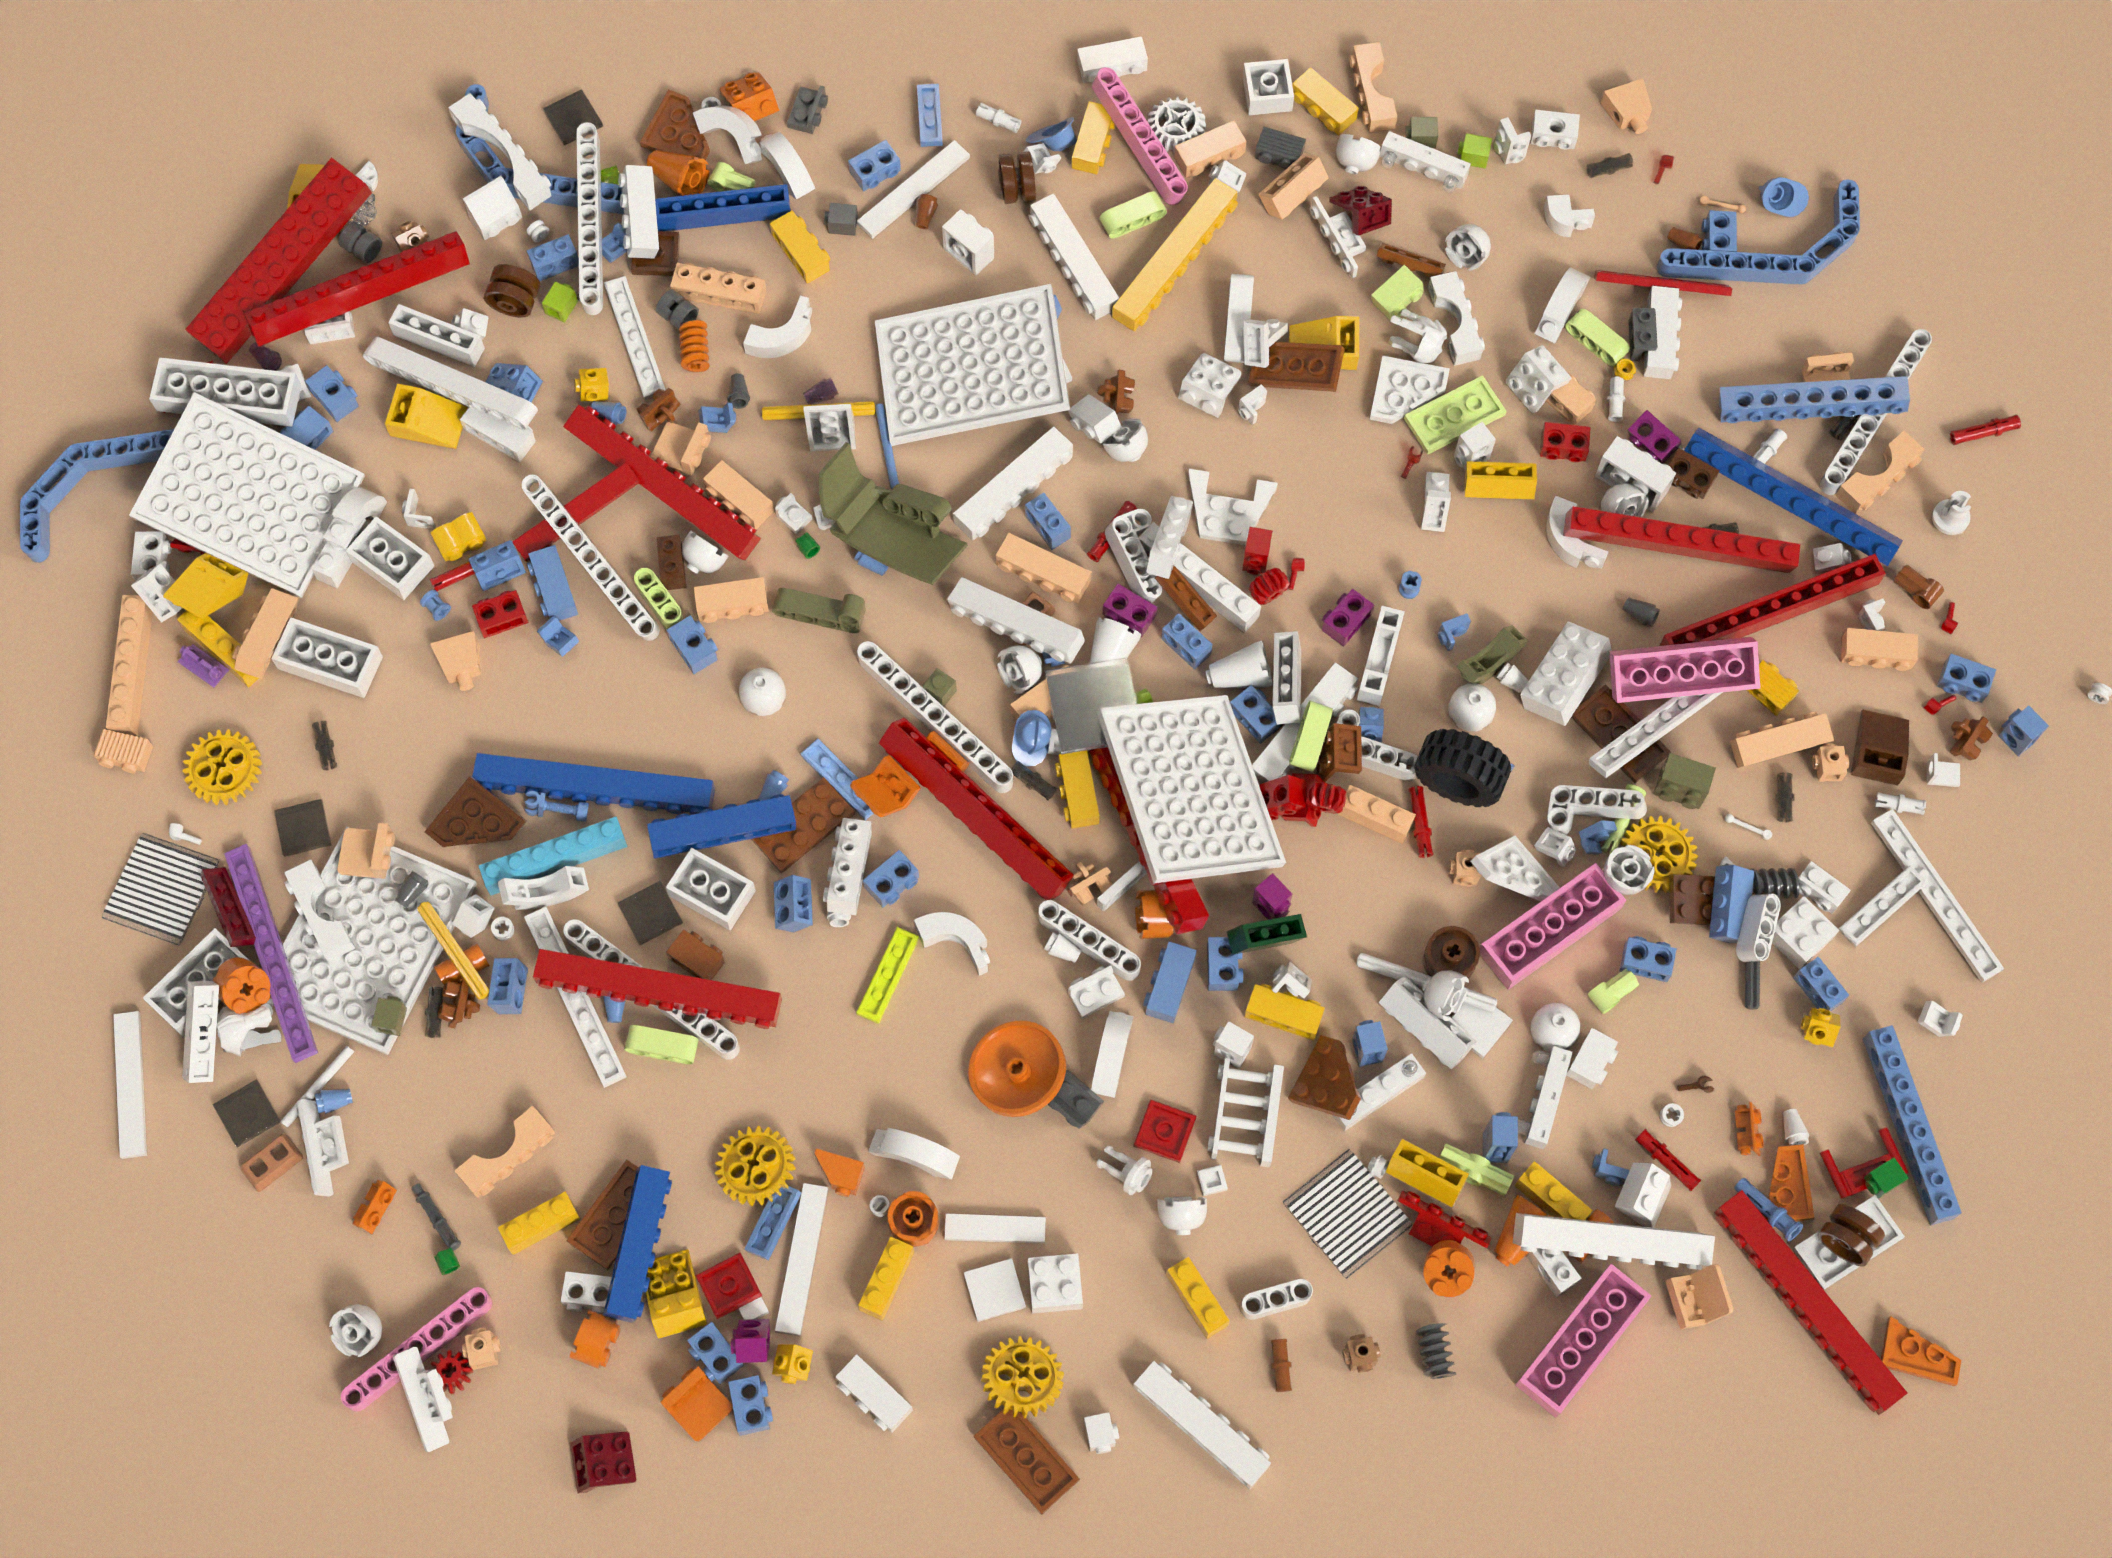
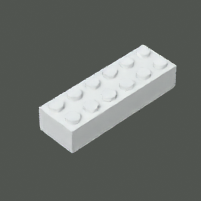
(252, 392)

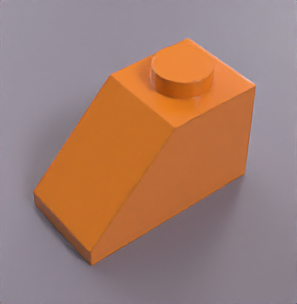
(841, 1172)

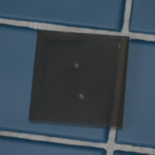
(570, 113)
(302, 827)
(649, 913)
(246, 1113)

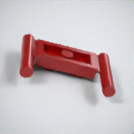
(1852, 1180)

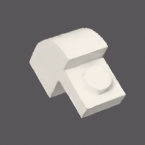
(1563, 219)

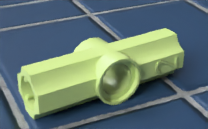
(1479, 1169)

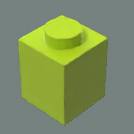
(1475, 150)
(560, 301)

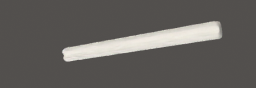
(1396, 972)

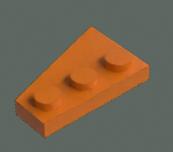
(1791, 1183)
(1916, 1356)

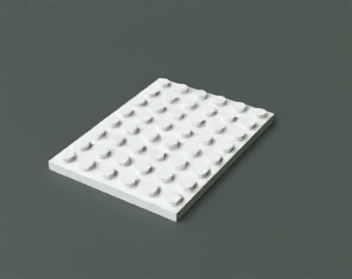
(971, 365)
(245, 494)
(1190, 788)
(390, 943)

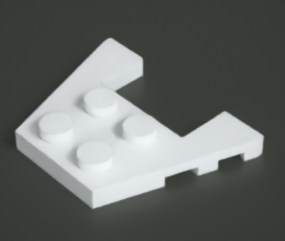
(1226, 517)

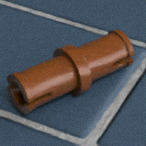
(1281, 1365)

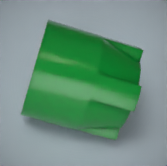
(807, 546)
(447, 1261)

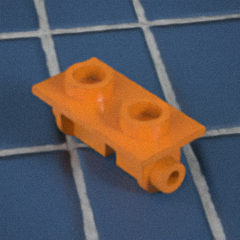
(1749, 1119)
(380, 1197)

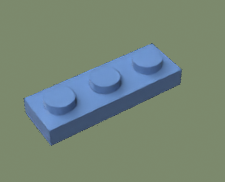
(929, 115)
(772, 1223)

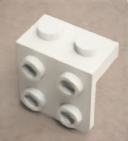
(1536, 378)
(1208, 384)

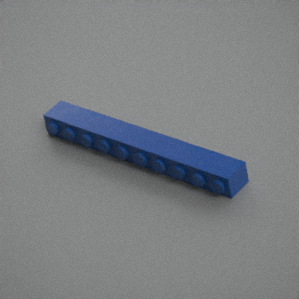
(1794, 496)
(594, 784)

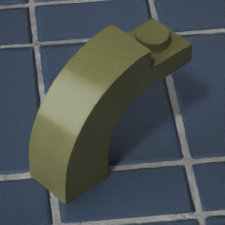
(1493, 657)

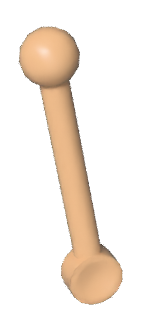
(1704, 201)

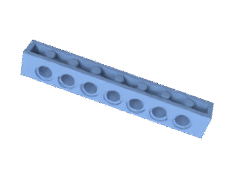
(1824, 392)
(1911, 1125)

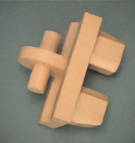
(1081, 890)

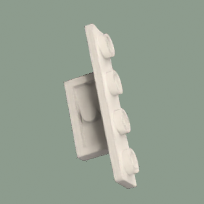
(1340, 234)
(323, 1146)
(425, 1398)

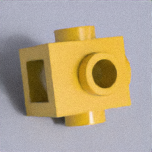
(592, 384)
(1821, 1026)
(792, 1363)

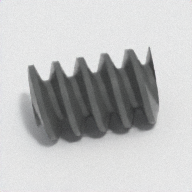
(1776, 882)
(1435, 1351)

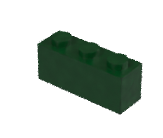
(1266, 934)

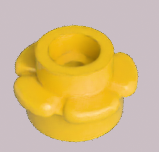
(1625, 364)

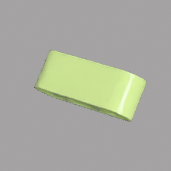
(1133, 214)
(1597, 337)
(656, 589)
(1310, 736)
(661, 1044)

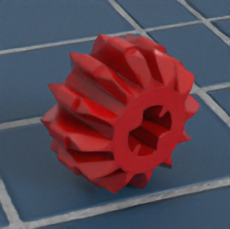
(1269, 586)
(1326, 797)
(459, 1365)

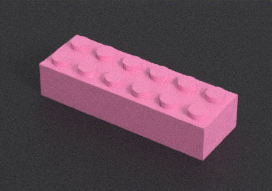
(1684, 669)
(1551, 926)
(1583, 1340)

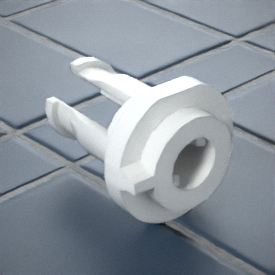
(1951, 514)
(1134, 1174)

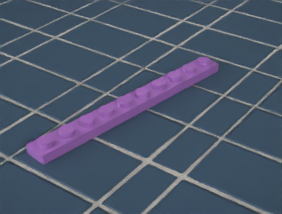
(271, 954)

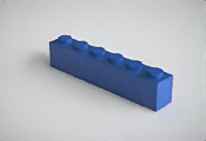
(722, 208)
(721, 826)
(637, 1243)

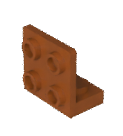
(1340, 751)

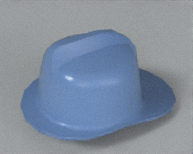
(1055, 137)
(1784, 196)
(1031, 738)

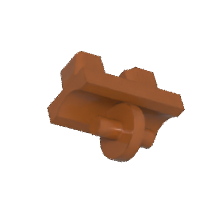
(1114, 390)
(659, 410)
(1966, 734)
(461, 1004)

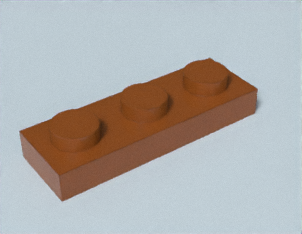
(1391, 254)
(1187, 599)

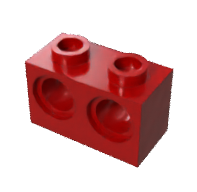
(1565, 435)
(1257, 550)
(501, 619)
(1283, 795)

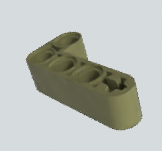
(821, 610)

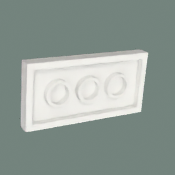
(1827, 1266)

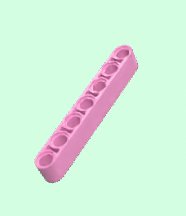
(1140, 146)
(430, 1347)

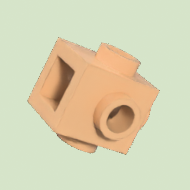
(1830, 763)
(1461, 873)
(485, 1356)

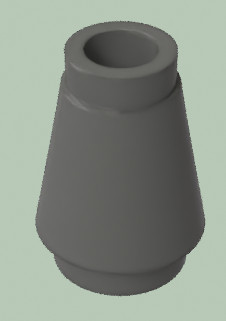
(738, 391)
(1642, 611)
(411, 888)

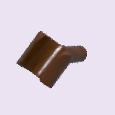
(1698, 1085)

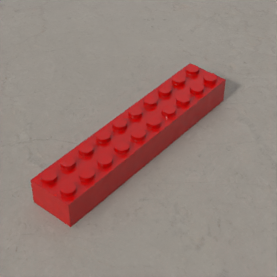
(279, 258)

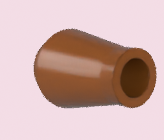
(925, 209)
(1685, 239)

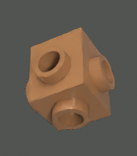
(406, 232)
(1354, 1359)

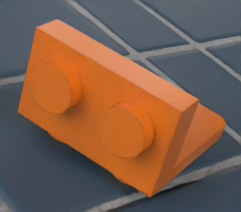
(751, 96)
(886, 789)
(696, 1404)

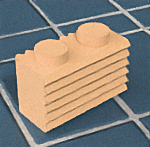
(122, 751)

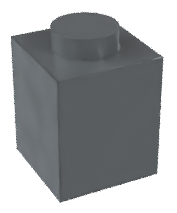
(841, 219)

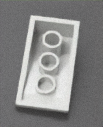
(830, 426)

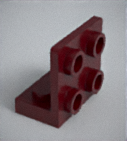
(1369, 208)
(602, 1460)

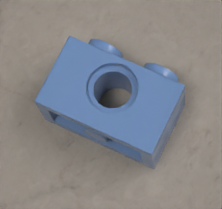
(336, 404)
(695, 657)

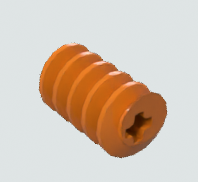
(694, 346)

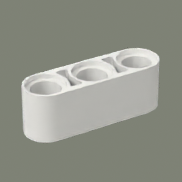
(1758, 927)
(1285, 1290)

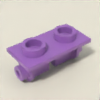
(202, 664)

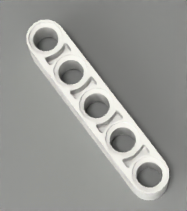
(1093, 950)

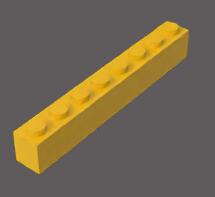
(1174, 255)

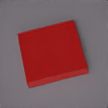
(1165, 1131)
(728, 1285)

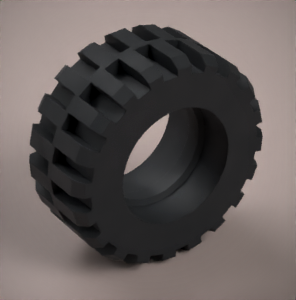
(1462, 768)

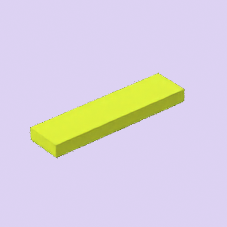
(887, 975)

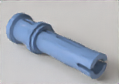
(1776, 1216)

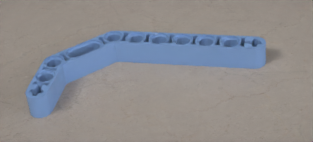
(473, 144)
(1792, 264)
(36, 542)

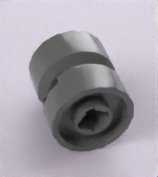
(361, 242)
(674, 308)

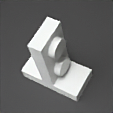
(1258, 339)
(1436, 501)

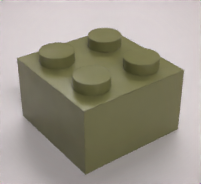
(1684, 781)

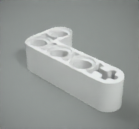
(1238, 311)
(1150, 588)
(1378, 750)
(1596, 807)

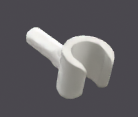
(176, 833)

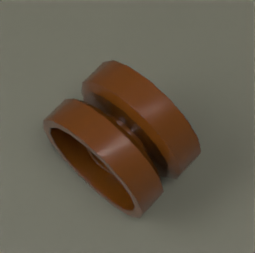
(1017, 177)
(512, 290)
(1454, 942)
(1851, 1235)

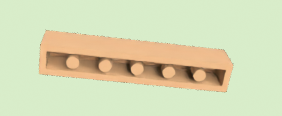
(129, 666)

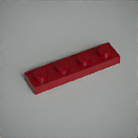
(228, 907)

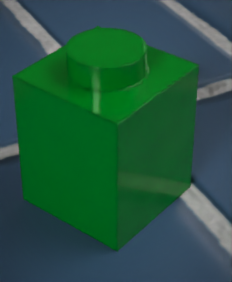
(1885, 1178)

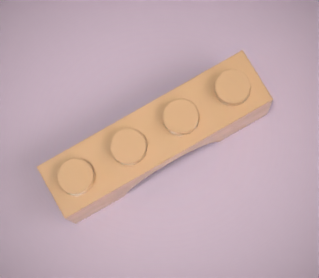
(1378, 110)
(1860, 489)
(483, 1173)

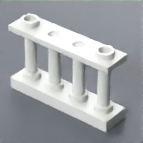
(1269, 1103)

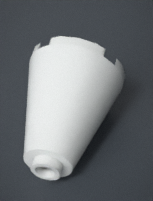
(1112, 641)
(1241, 669)

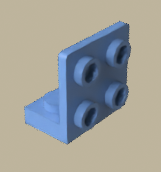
(515, 379)

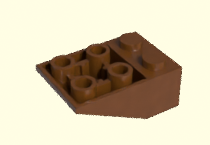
(1881, 748)

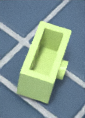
(1398, 292)

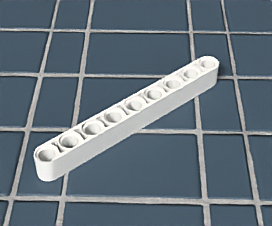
(593, 227)
(450, 383)
(1861, 437)
(586, 547)
(932, 706)
(695, 1027)

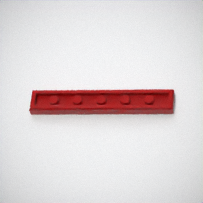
(1649, 281)
(580, 509)

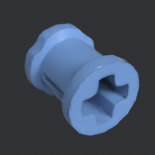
(1410, 591)
(435, 605)

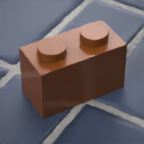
(695, 956)

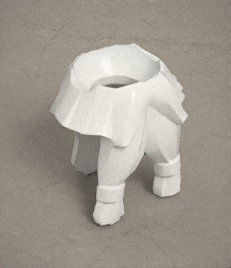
(1432, 336)
(236, 1032)

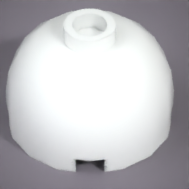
(1357, 154)
(1468, 246)
(1128, 442)
(1625, 500)
(702, 554)
(1019, 668)
(762, 691)
(1472, 707)
(1628, 870)
(1445, 993)
(1555, 1026)
(1182, 1213)
(355, 1330)

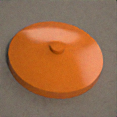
(1017, 1068)

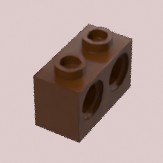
(1694, 468)
(671, 562)

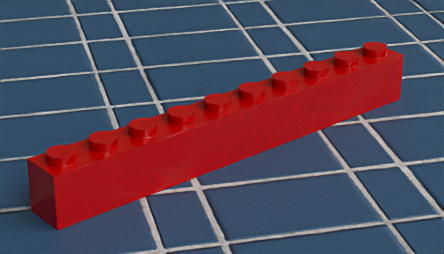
(357, 288)
(662, 482)
(1681, 539)
(1783, 604)
(976, 809)
(1179, 897)
(657, 988)
(1810, 1302)

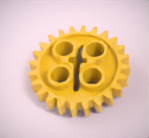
(202, 760)
(1669, 837)
(776, 1170)
(1007, 1391)

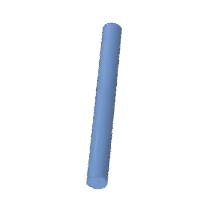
(887, 447)

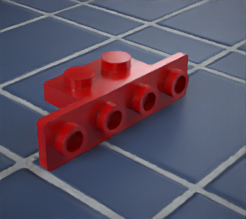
(1436, 1226)

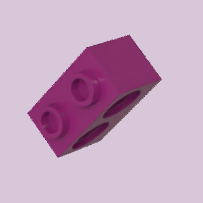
(1658, 433)
(1133, 606)
(1351, 619)
(1272, 898)
(751, 1341)

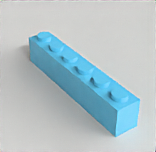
(555, 854)

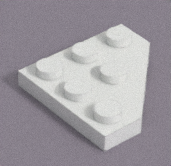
(1405, 387)
(1516, 869)

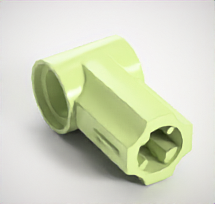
(727, 179)
(1608, 994)

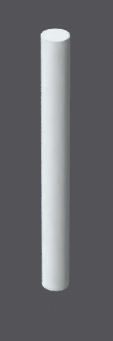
(319, 1084)

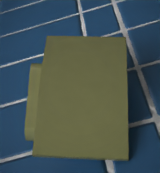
(885, 524)

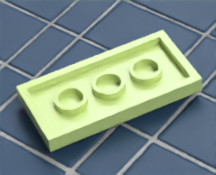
(1453, 414)

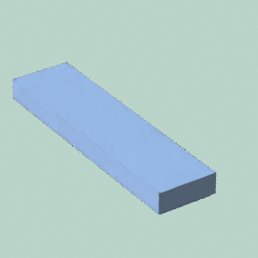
(836, 773)

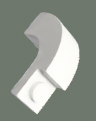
(735, 122)
(787, 163)
(1561, 304)
(782, 340)
(350, 513)
(1567, 548)
(544, 891)
(953, 927)
(1111, 1053)
(915, 1151)

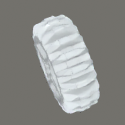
(1178, 117)

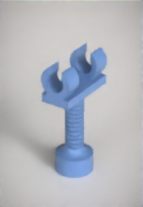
(579, 810)

